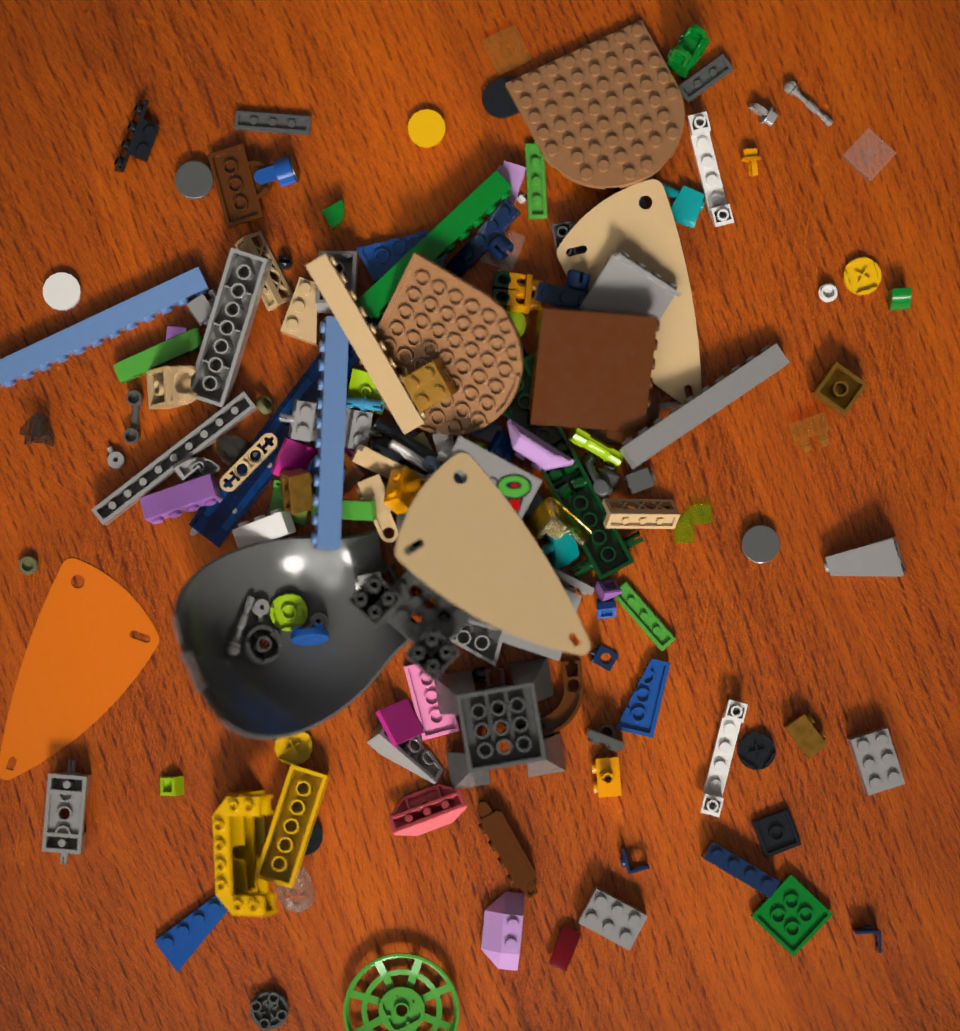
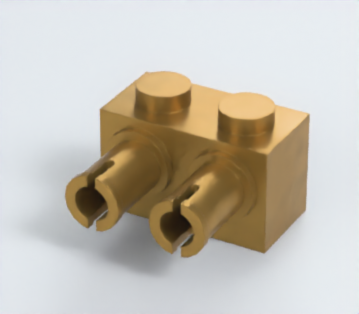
(296, 490)

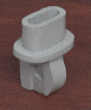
(766, 115)

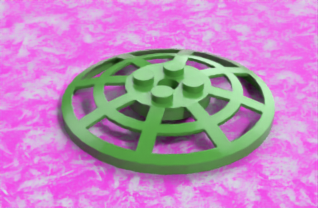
(401, 996)

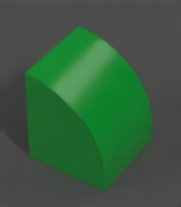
(335, 214)
(899, 299)

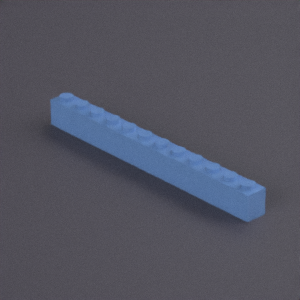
(102, 326)
(330, 436)

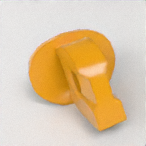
(751, 157)

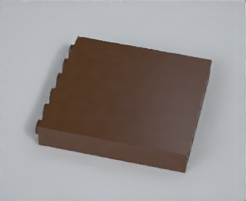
(592, 368)

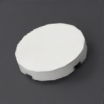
(62, 291)

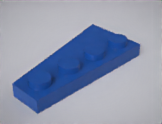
(383, 256)
(644, 705)
(189, 933)

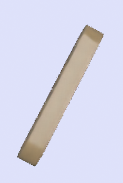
(246, 459)

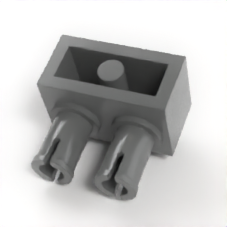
(638, 479)

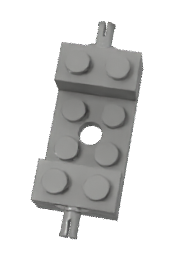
(303, 424)
(65, 791)

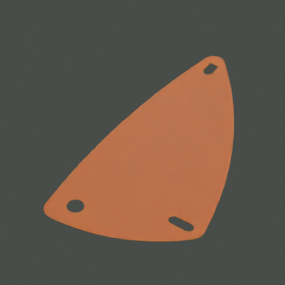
(73, 665)

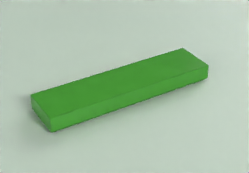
(535, 182)
(357, 510)
(644, 617)

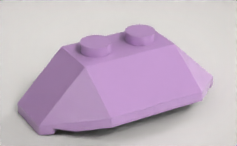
(535, 449)
(504, 930)

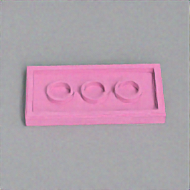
(426, 704)

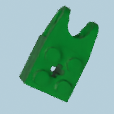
(687, 51)

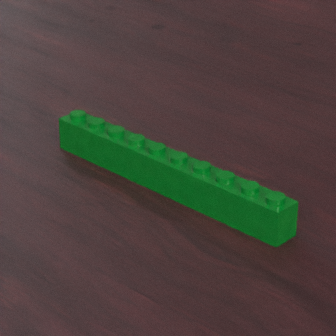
(439, 240)

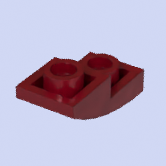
(564, 948)

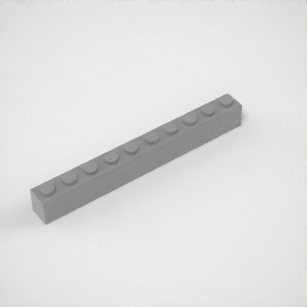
(703, 406)
(162, 467)

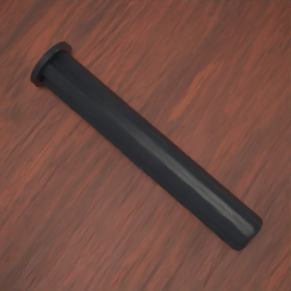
(405, 440)

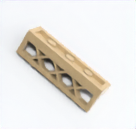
(270, 291)
(378, 463)
(641, 516)

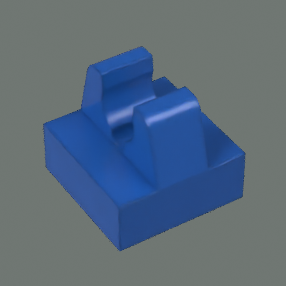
(606, 609)

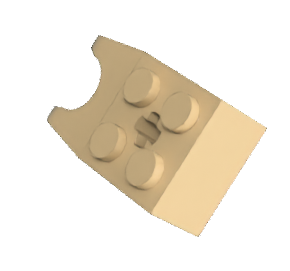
(170, 387)
(374, 489)

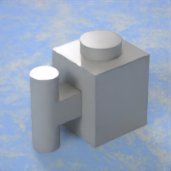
(202, 308)

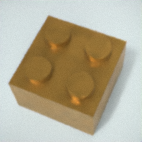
(429, 385)
(839, 389)

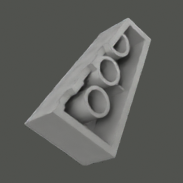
(476, 639)

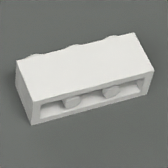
(264, 528)

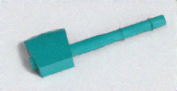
(686, 204)
(562, 550)

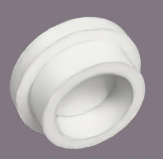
(827, 292)

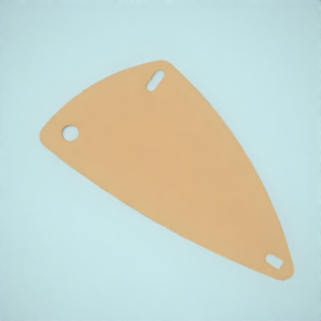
(653, 241)
(486, 558)

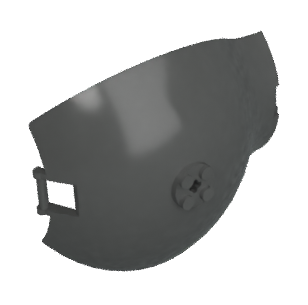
(282, 685)

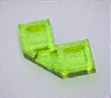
(694, 515)

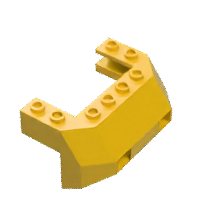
(238, 845)

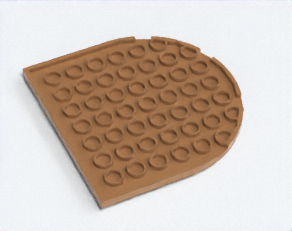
(604, 110)
(470, 332)

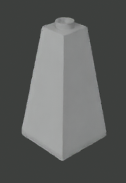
(873, 559)

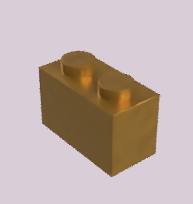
(805, 735)

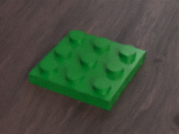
(791, 915)

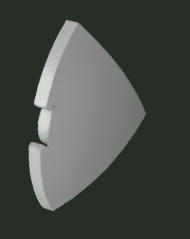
(194, 468)

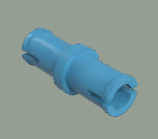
(365, 403)

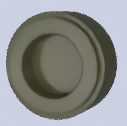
(265, 404)
(28, 565)

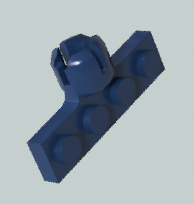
(491, 236)
(569, 295)

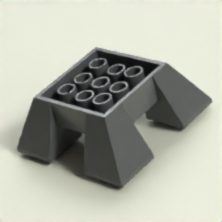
(396, 605)
(527, 745)

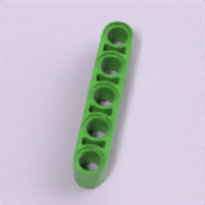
(158, 355)

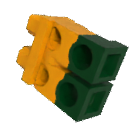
(514, 291)

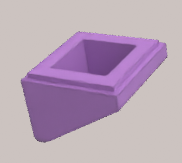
(173, 331)
(607, 589)

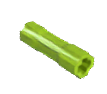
(607, 452)

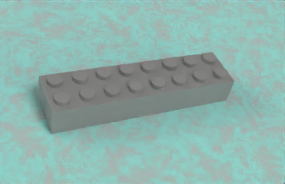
(229, 326)

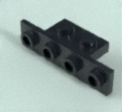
(139, 138)

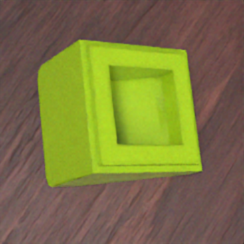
(171, 785)

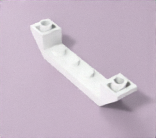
(708, 169)
(721, 757)

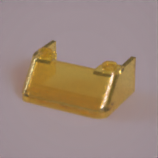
(556, 521)

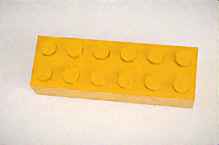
(292, 826)

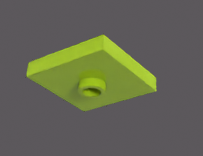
(362, 385)

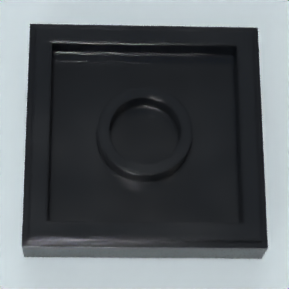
(776, 833)

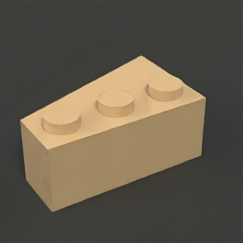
(302, 315)

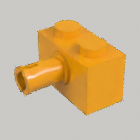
(402, 489)
(607, 776)

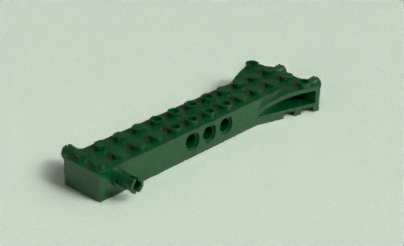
(574, 491)

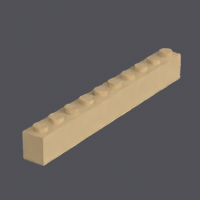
(364, 342)

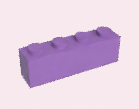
(180, 499)

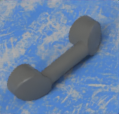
(135, 399)
(600, 486)

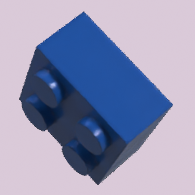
(501, 446)

